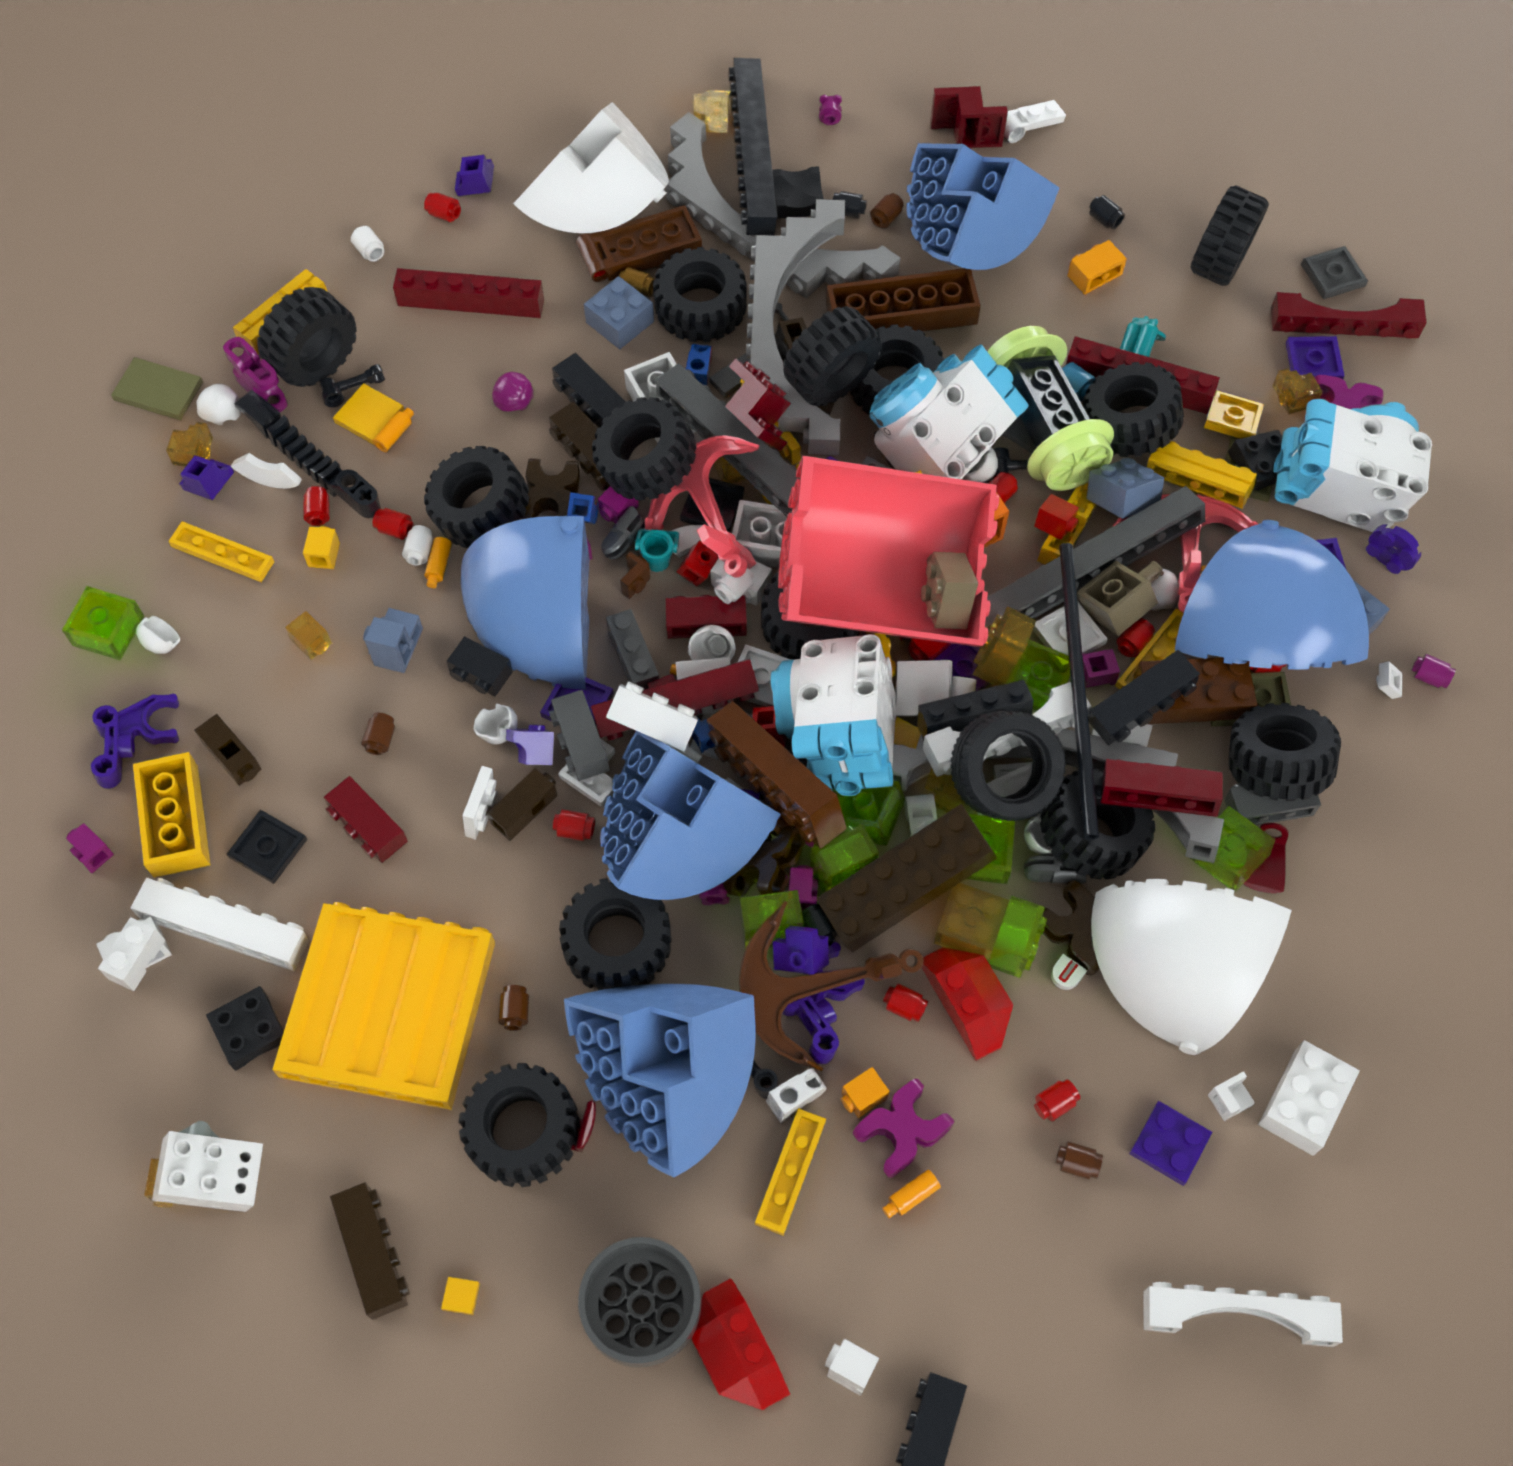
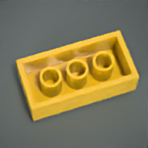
(171, 815)

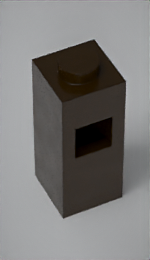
(228, 750)
(523, 803)

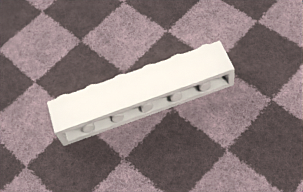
(220, 923)

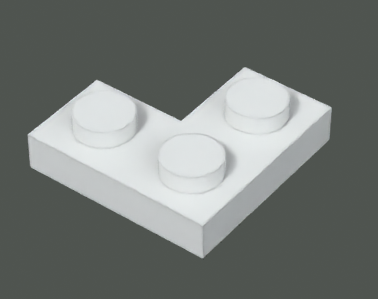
(596, 787)

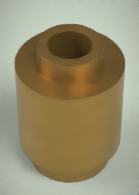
(639, 280)

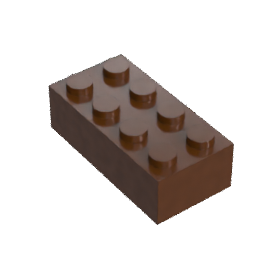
(1221, 693)

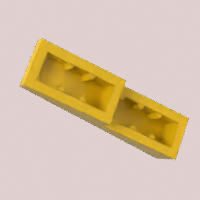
(1050, 548)

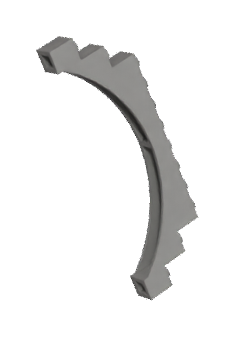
(695, 190)
(774, 264)
(1197, 833)

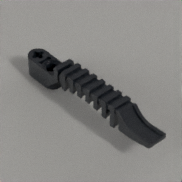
(360, 496)

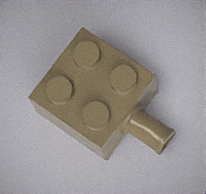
(949, 590)
(1120, 595)

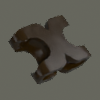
(550, 491)
(768, 864)
(1074, 927)

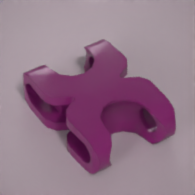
(254, 372)
(1360, 395)
(903, 1127)

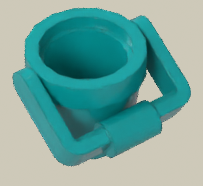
(657, 547)

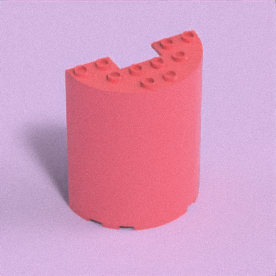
(863, 543)

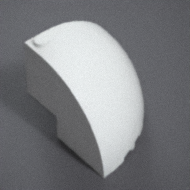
(597, 178)
(1184, 955)

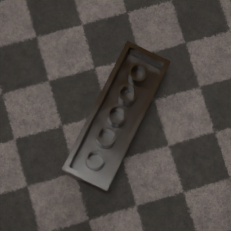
(906, 878)

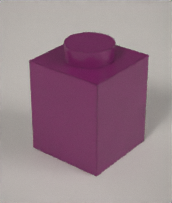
(614, 505)

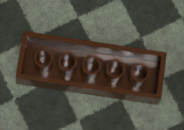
(914, 300)
(776, 775)

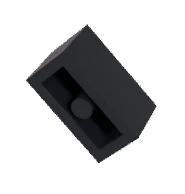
(479, 667)

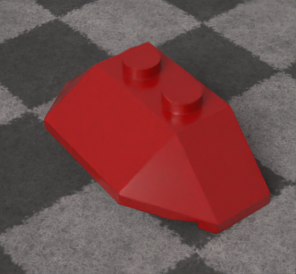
(970, 997)
(737, 1350)

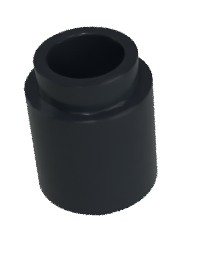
(853, 203)
(1106, 212)
(816, 918)

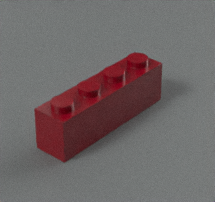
(1162, 787)

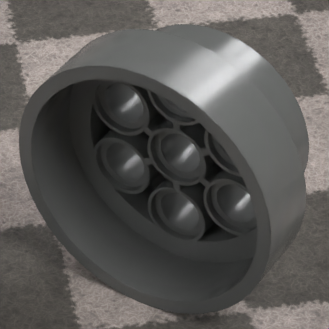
(614, 1268)

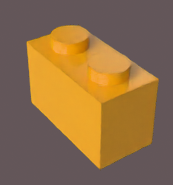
(1096, 266)

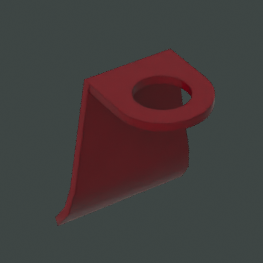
(1271, 873)
(586, 1126)

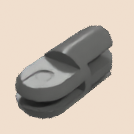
(622, 534)
(1050, 870)

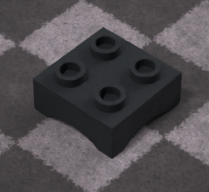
(796, 191)
(1258, 455)
(246, 1027)

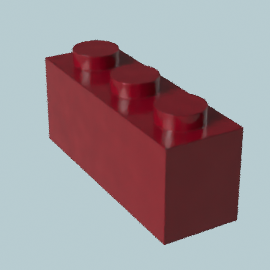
(689, 614)
(364, 820)

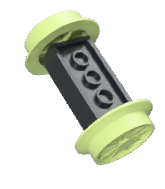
(1055, 419)

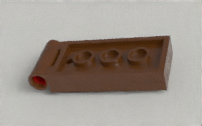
(638, 243)

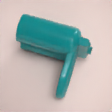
(1141, 336)

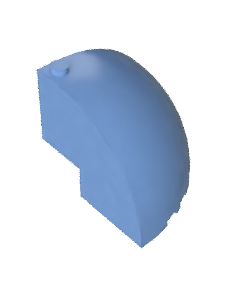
(974, 206)
(530, 596)
(1275, 602)
(677, 824)
(666, 1064)

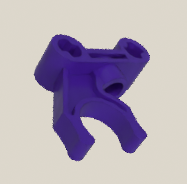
(121, 732)
(818, 1014)

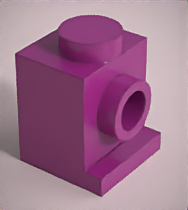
(1100, 668)
(88, 847)
(802, 880)

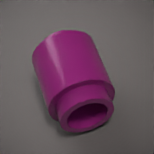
(1433, 671)

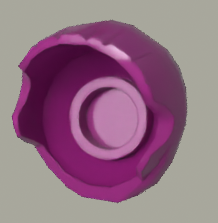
(512, 392)

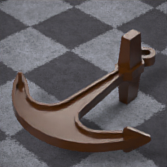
(775, 992)

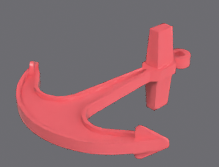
(697, 483)
(1191, 558)

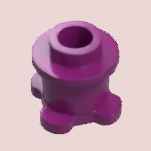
(830, 109)
(716, 895)

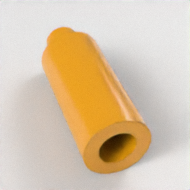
(393, 430)
(437, 561)
(912, 1194)

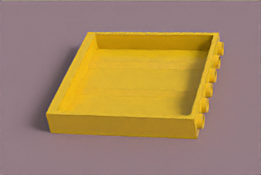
(385, 1005)

